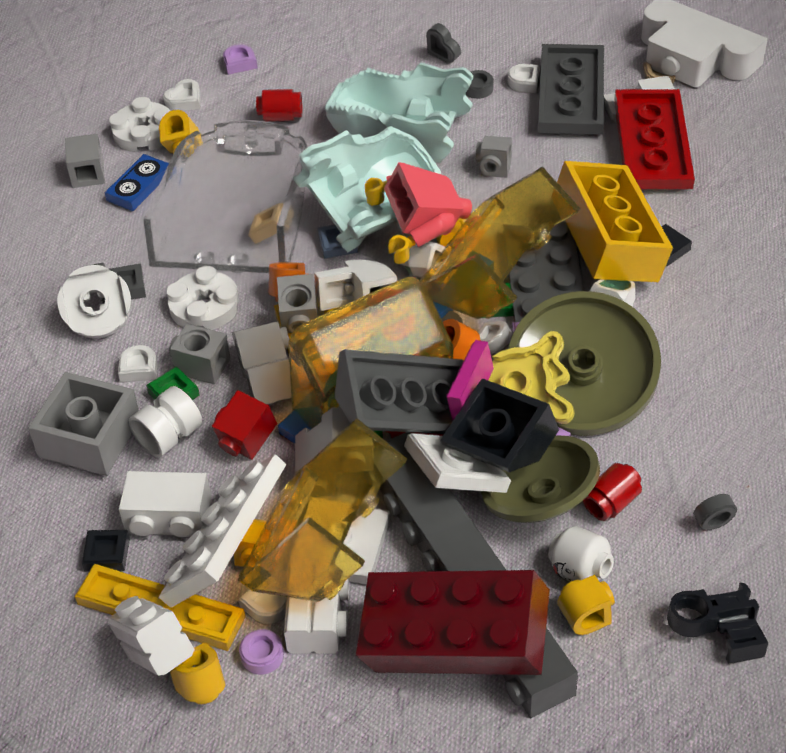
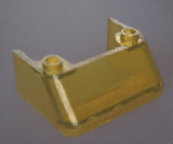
(492, 240)
(385, 321)
(304, 536)

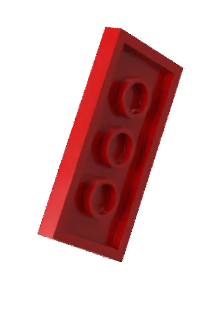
(654, 138)

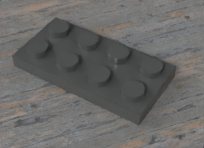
(571, 89)
(546, 272)

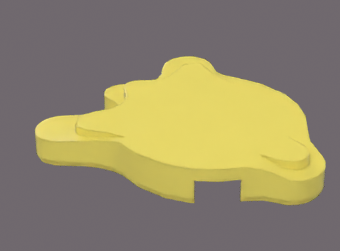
(536, 373)

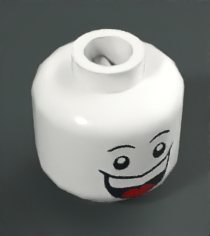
(580, 554)

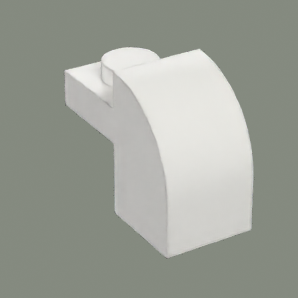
(351, 282)

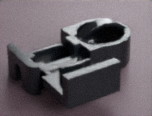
(733, 614)

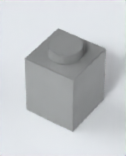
(84, 160)

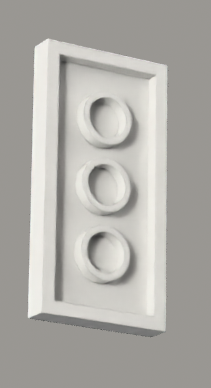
(222, 531)

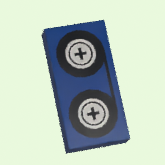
(137, 182)

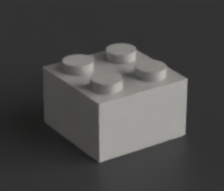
(84, 423)

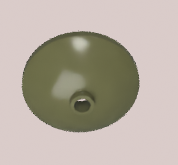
(548, 486)

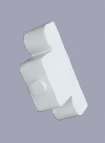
(697, 44)

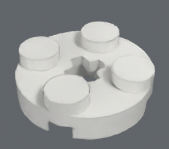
(138, 124)
(203, 283)
(78, 289)

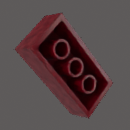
(454, 622)

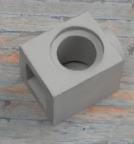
(296, 300)
(200, 353)

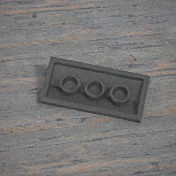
(396, 390)

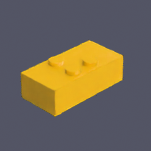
(615, 223)

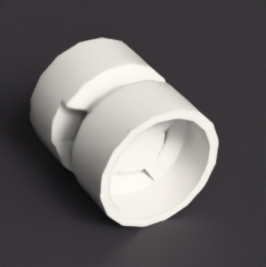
(162, 424)

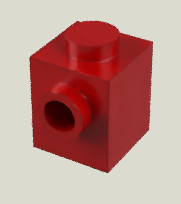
(243, 425)

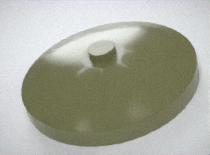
(607, 353)

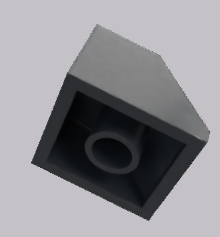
(502, 427)

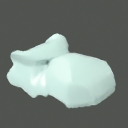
(415, 102)
(338, 174)

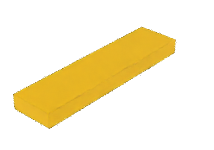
(199, 616)

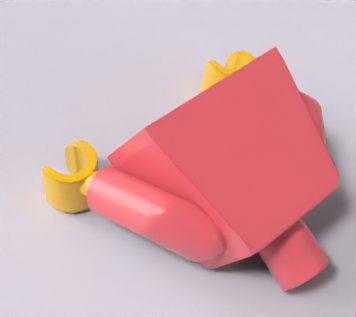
(422, 204)

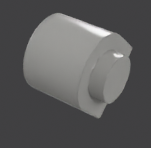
(494, 155)

